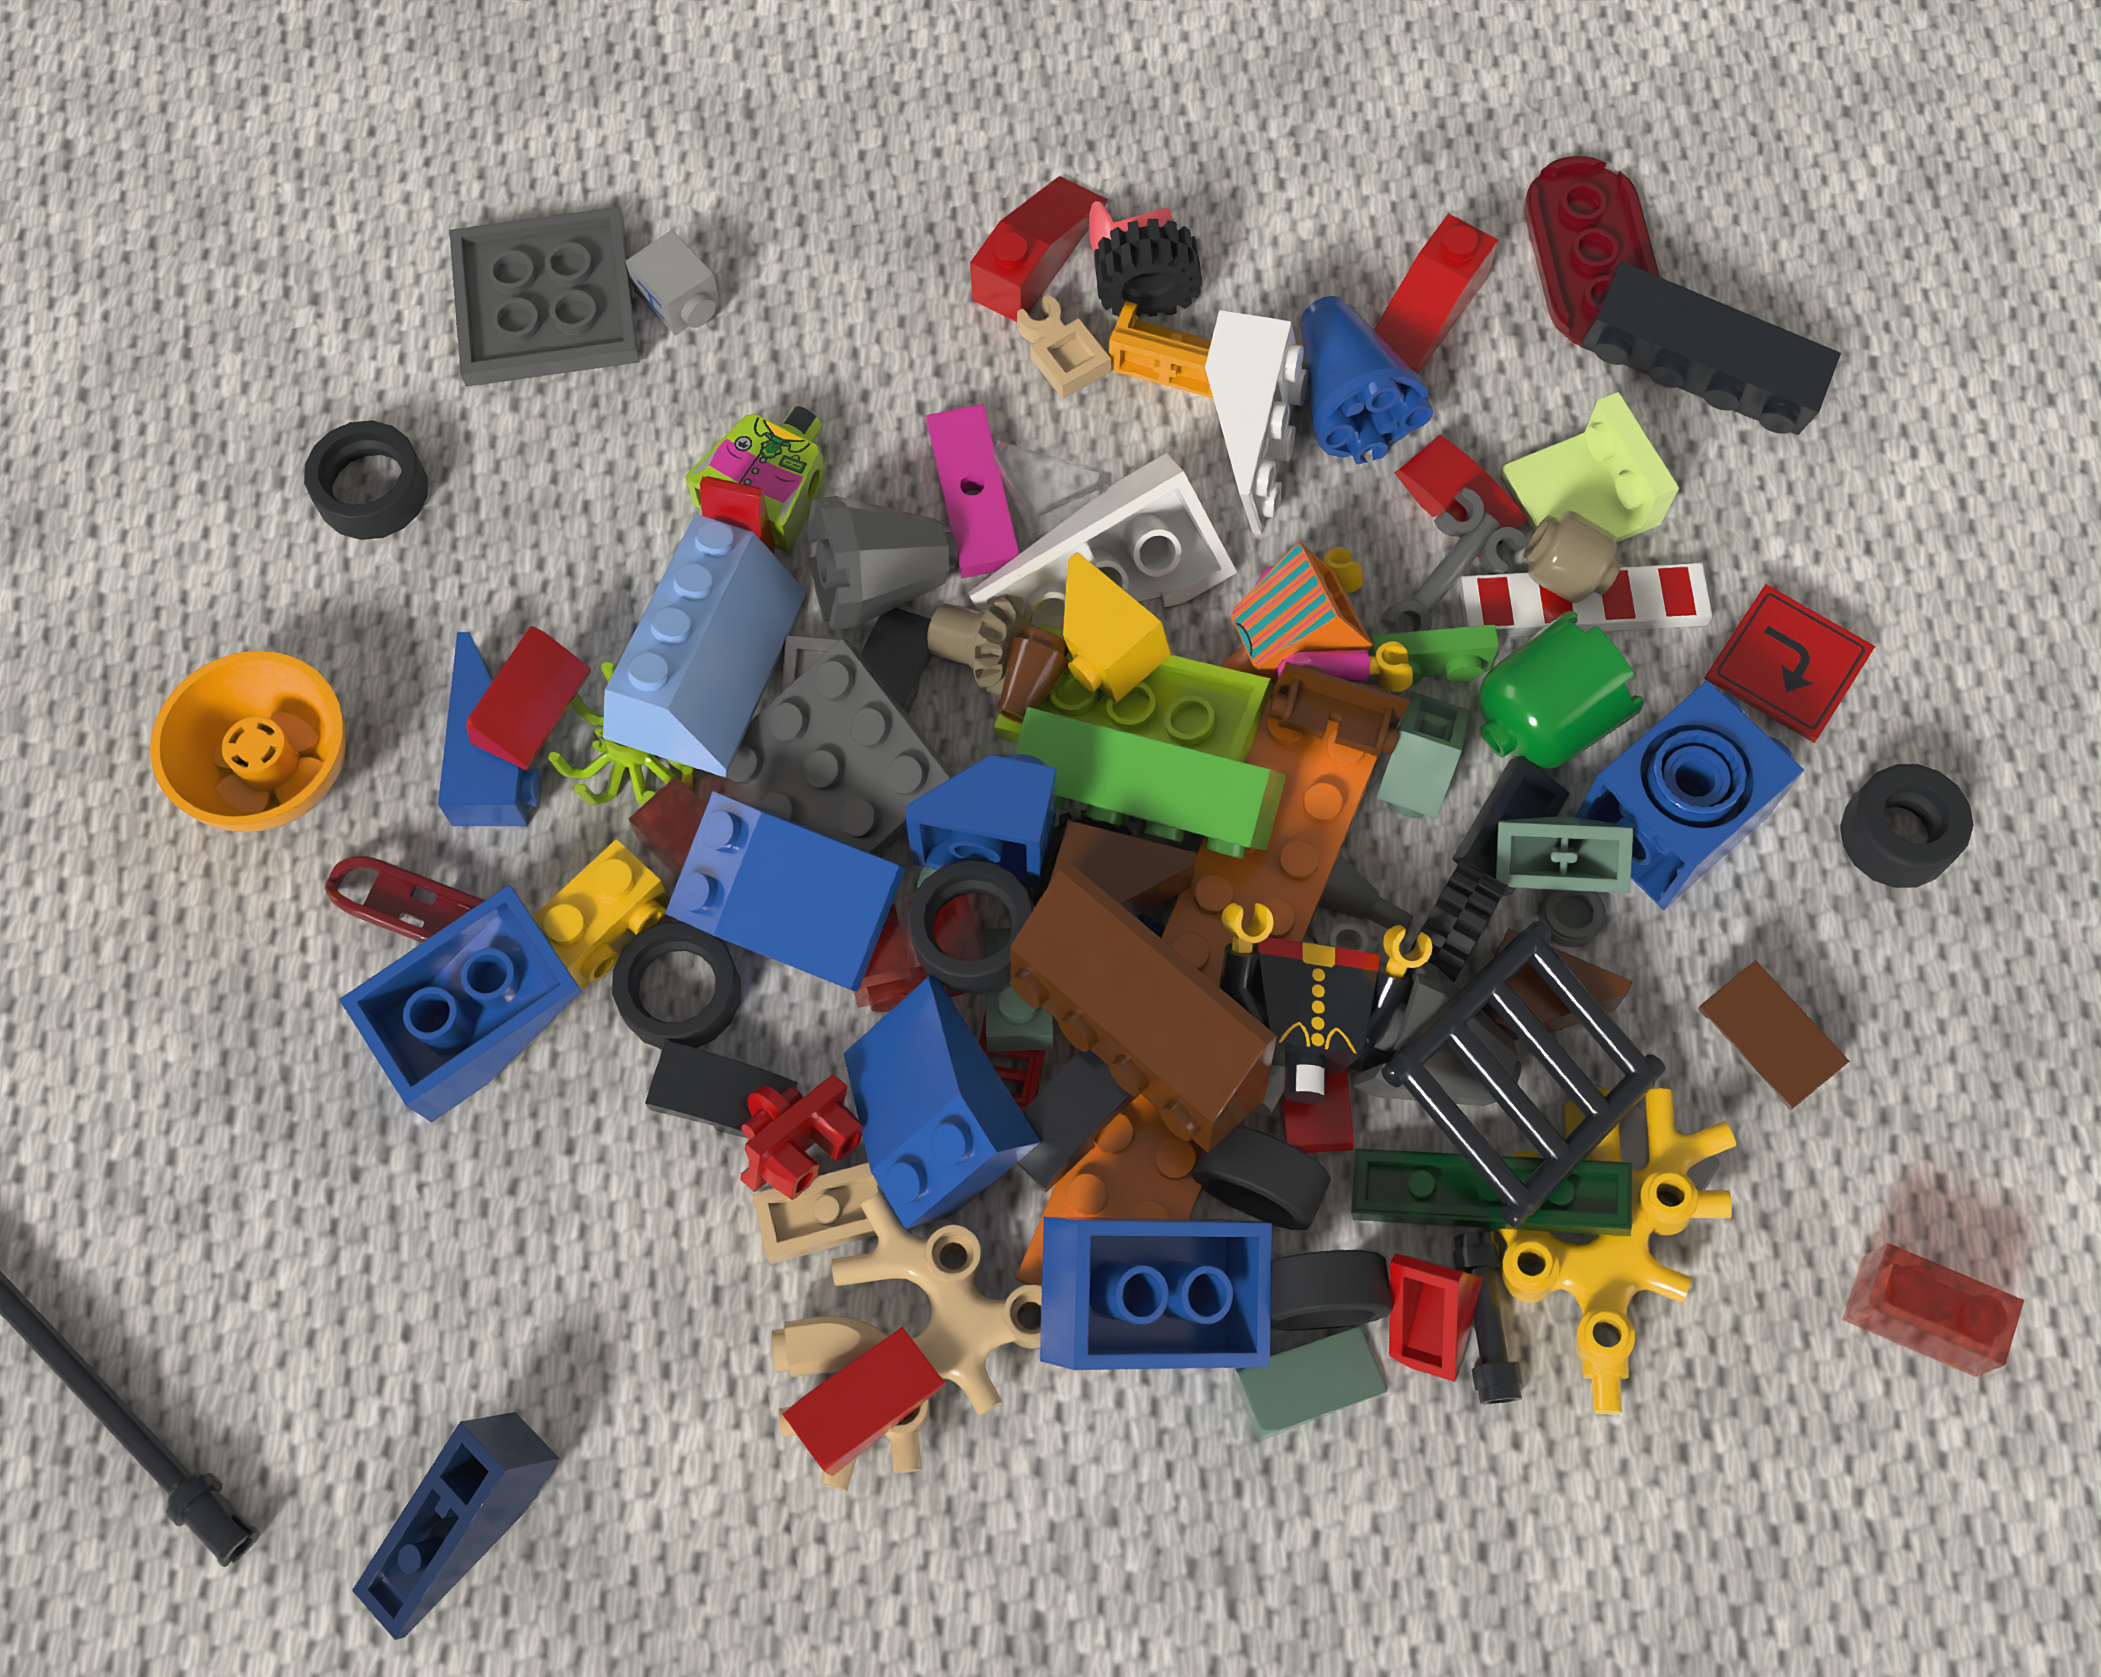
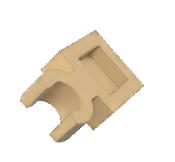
(1063, 353)

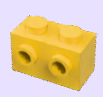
(602, 912)

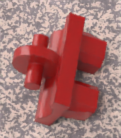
(788, 1126)

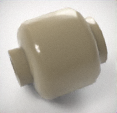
(1572, 557)

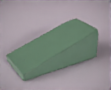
(1309, 1383)

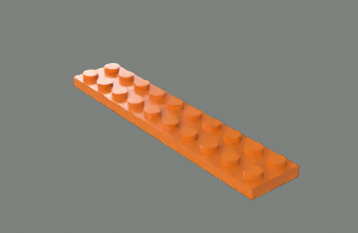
(1136, 1159)

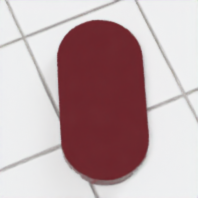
(1582, 234)

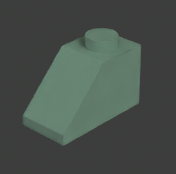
(1424, 757)

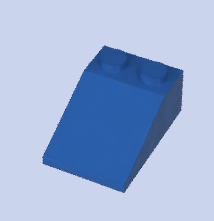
(785, 891)
(462, 1004)
(932, 1108)

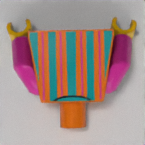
(1305, 618)

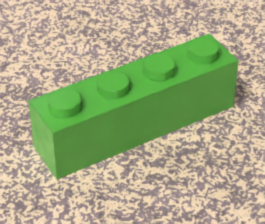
(1155, 782)

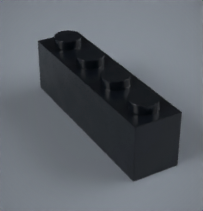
(1710, 350)

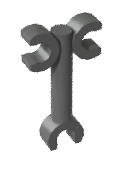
(1479, 538)

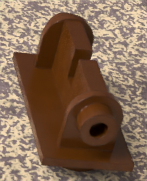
(1365, 713)

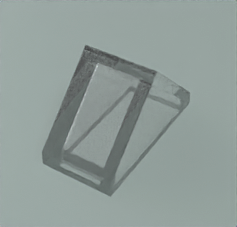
(1045, 487)

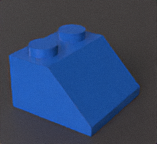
(991, 813)

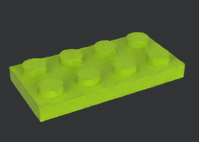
(1175, 704)

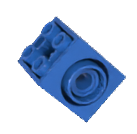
(1691, 790)

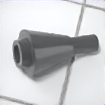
(1354, 896)

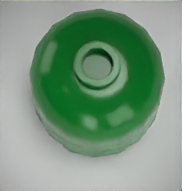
(1556, 694)

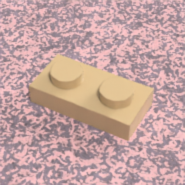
(818, 1218)

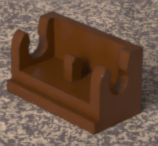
(1773, 1034)

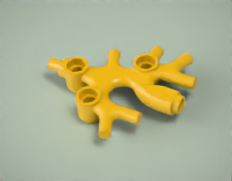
(1612, 1267)

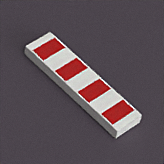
(1636, 600)

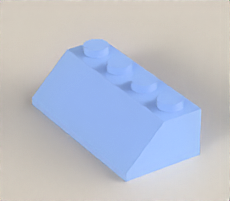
(703, 649)

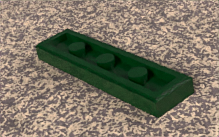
(1450, 1192)

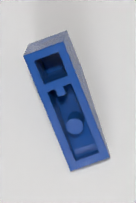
(475, 783)

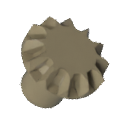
(979, 637)

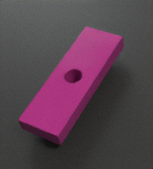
(965, 463)

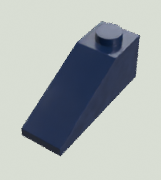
(454, 1517)

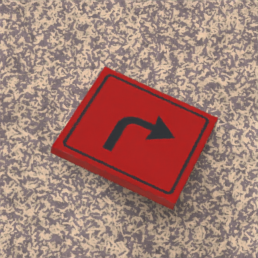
(1789, 663)

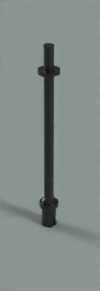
(191, 1497)

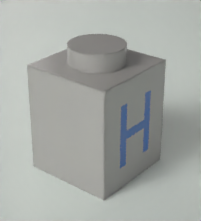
(674, 283)

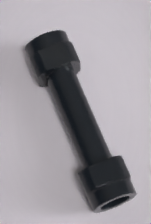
(1496, 1377)

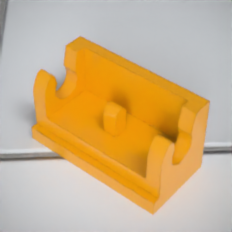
(1159, 353)

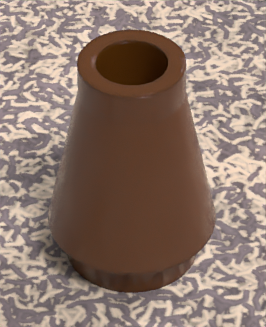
(1031, 672)

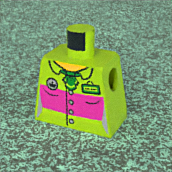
(775, 459)

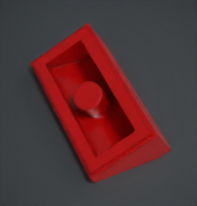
(527, 699)

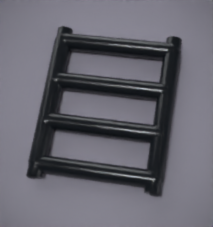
(1601, 1112)

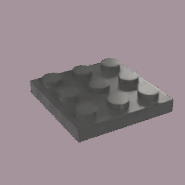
(543, 296)
(837, 754)

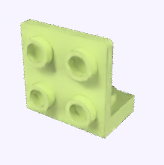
(1601, 474)

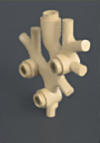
(956, 1341)

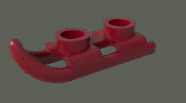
(392, 898)

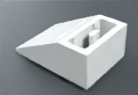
(1254, 386)

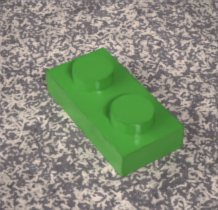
(1454, 652)

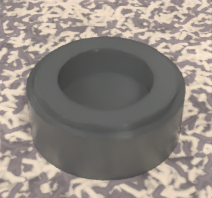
(1572, 916)

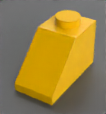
(1108, 632)

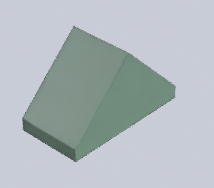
(1565, 854)

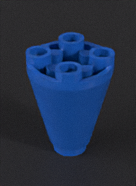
(1357, 384)

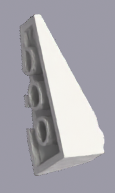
(1139, 533)

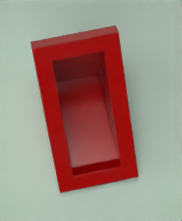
(1430, 1314)

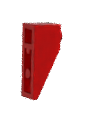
(1031, 247)
(1436, 290)

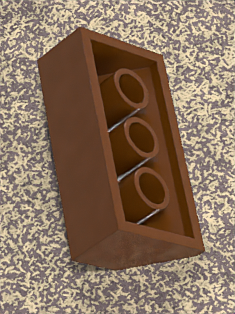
(1141, 1009)

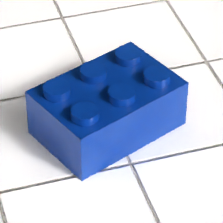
(1155, 1293)

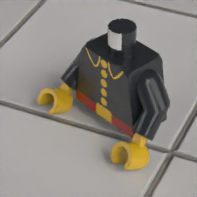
(1315, 997)

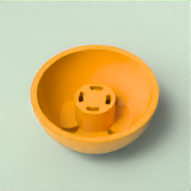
(220, 737)

